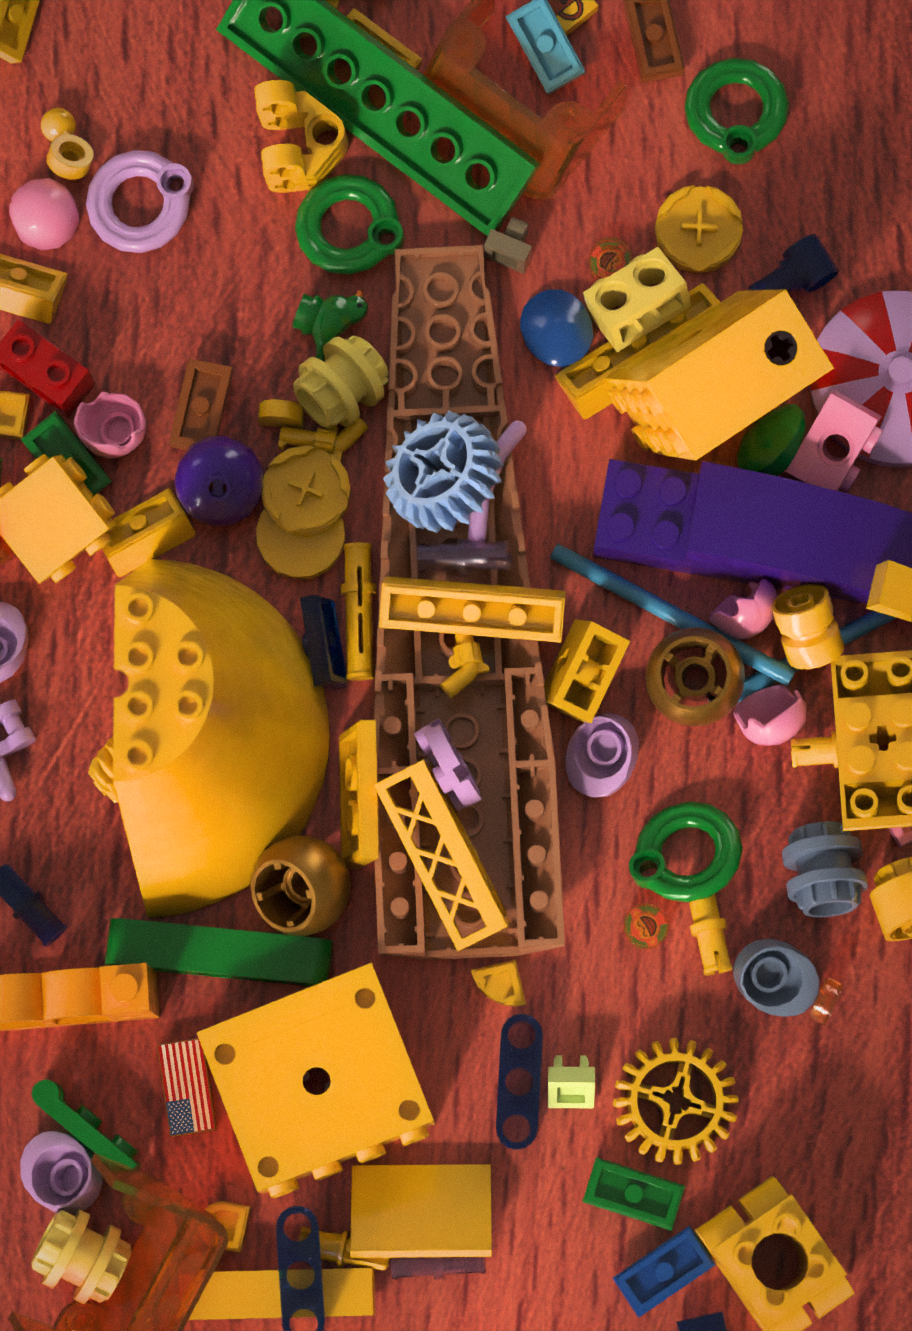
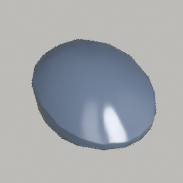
(776, 977)

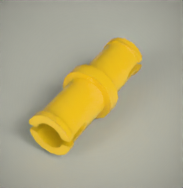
(709, 930)

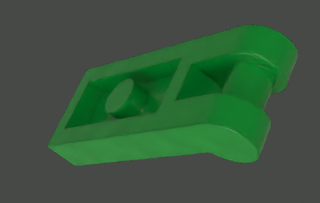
(83, 1124)

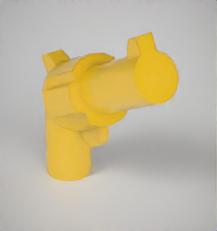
(324, 438)
(468, 661)

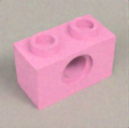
(843, 417)

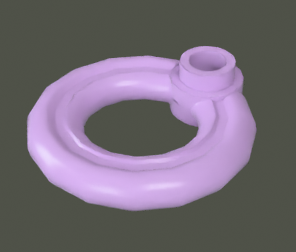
(171, 217)

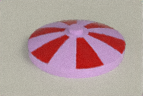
(873, 366)

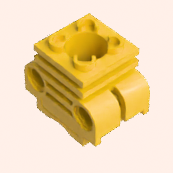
(732, 1243)

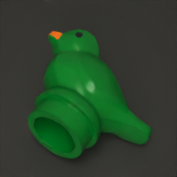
(328, 317)

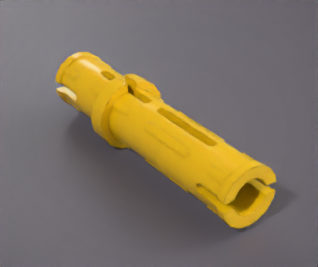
(358, 558)

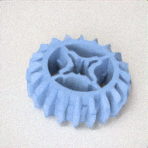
(443, 471)

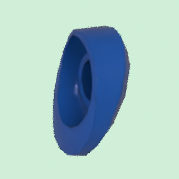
(556, 328)

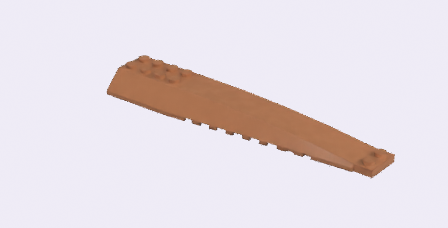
(500, 721)

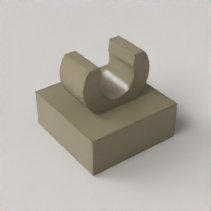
(509, 248)

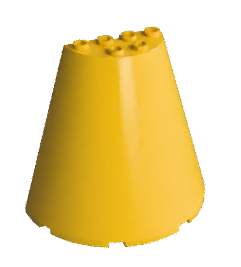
(213, 736)

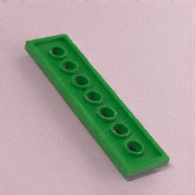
(383, 127)

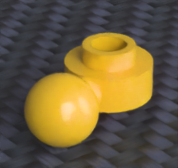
(68, 154)

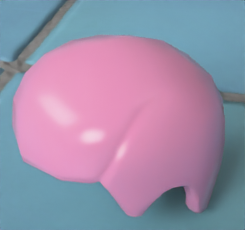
(44, 214)
(110, 425)
(745, 617)
(771, 715)

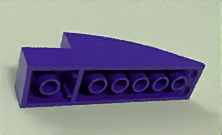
(748, 528)

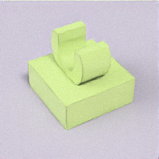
(571, 1085)

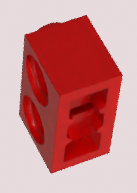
(44, 369)

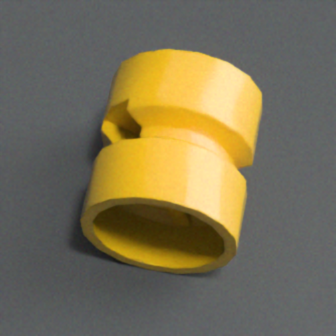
(807, 626)

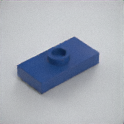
(664, 1271)

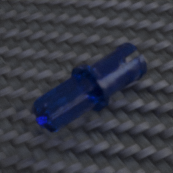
(29, 907)

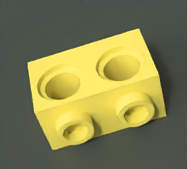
(642, 306)

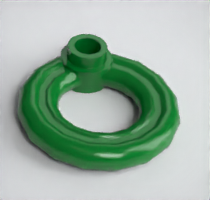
(721, 138)
(369, 252)
(695, 886)

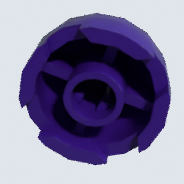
(219, 462)

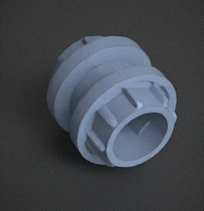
(824, 868)

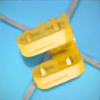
(284, 164)

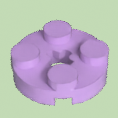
(449, 765)

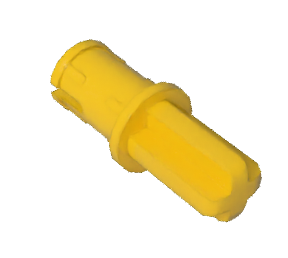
(336, 1249)

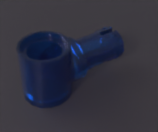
(804, 266)

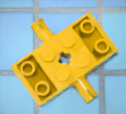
(870, 710)

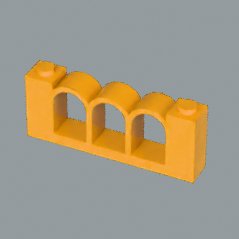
(78, 996)

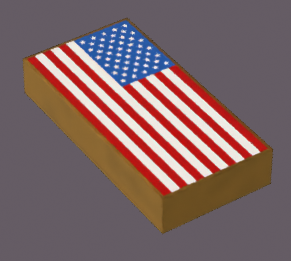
(186, 1088)

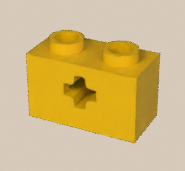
(584, 670)

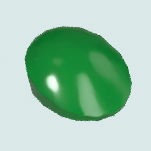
(772, 440)

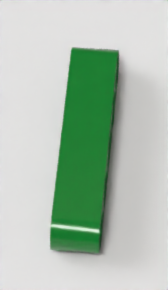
(219, 952)

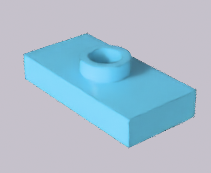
(546, 45)

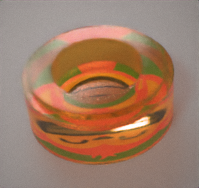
(608, 257)
(645, 926)
(826, 1000)

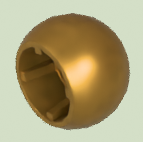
(715, 646)
(300, 885)

